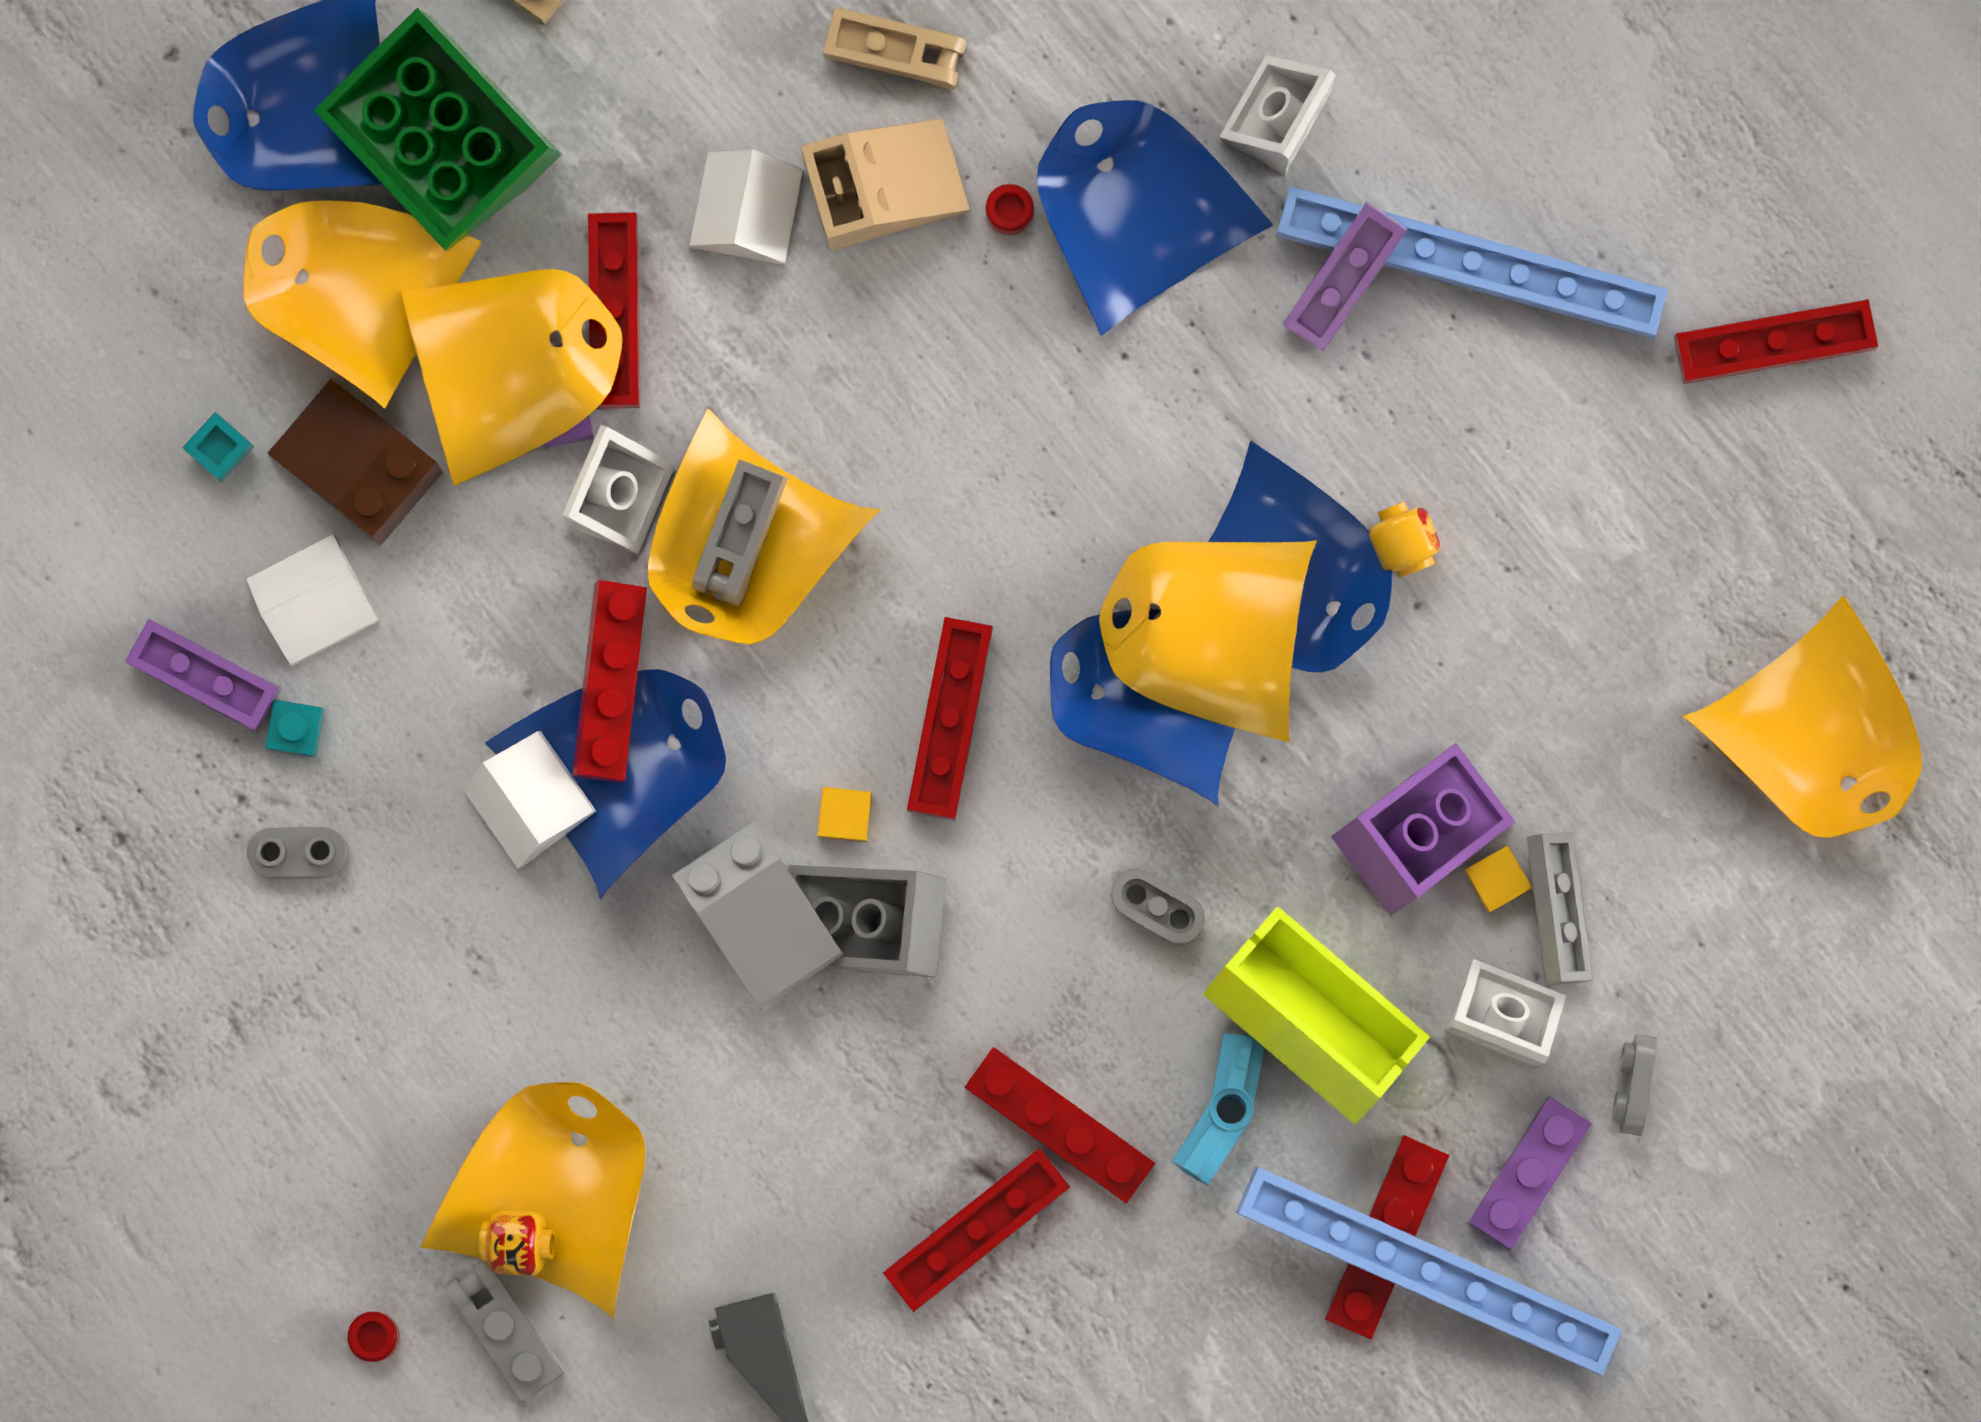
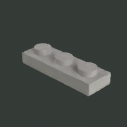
(1559, 908)

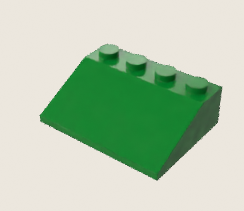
(436, 130)

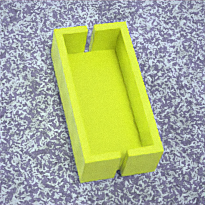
(1316, 1015)

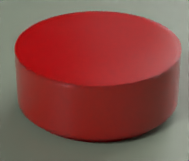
(1009, 209)
(373, 1336)

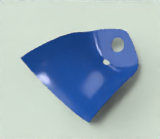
(283, 75)
(1146, 219)
(1284, 506)
(1128, 723)
(658, 780)

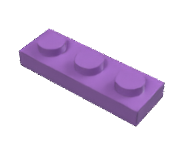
(1345, 276)
(202, 675)
(1529, 1173)

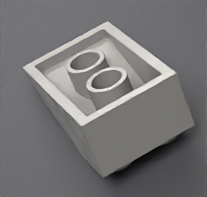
(757, 915)
(878, 916)

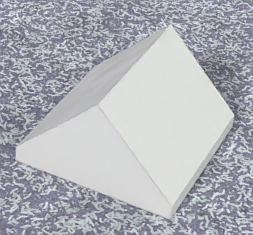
(1278, 111)
(747, 205)
(618, 491)
(311, 600)
(528, 798)
(1506, 1014)

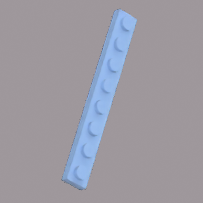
(1486, 266)
(1428, 1270)

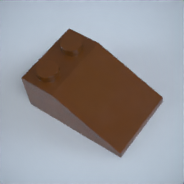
(356, 462)

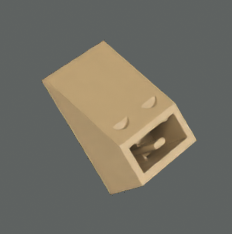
(883, 181)

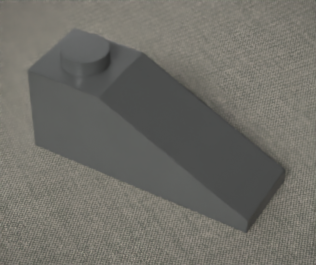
(760, 1351)

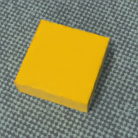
(844, 814)
(1498, 879)

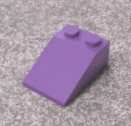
(1423, 829)

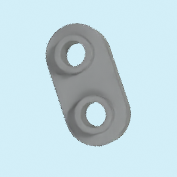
(296, 852)
(1158, 906)
(1632, 1105)

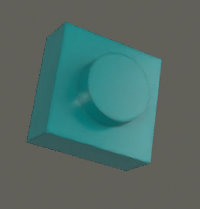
(218, 447)
(295, 728)

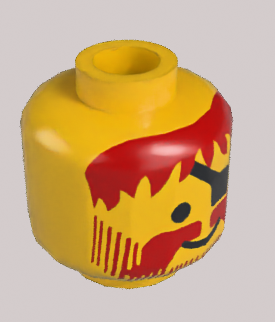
(1404, 539)
(516, 1242)

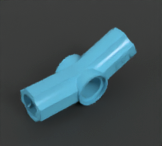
(1212, 1138)

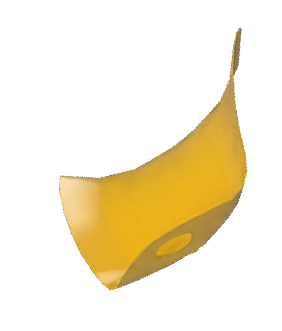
(352, 302)
(494, 371)
(797, 551)
(1220, 633)
(1817, 718)
(532, 1165)

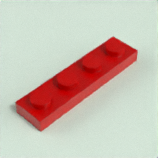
(615, 281)
(1776, 341)
(609, 681)
(950, 718)
(1059, 1125)
(1402, 1205)
(976, 1230)

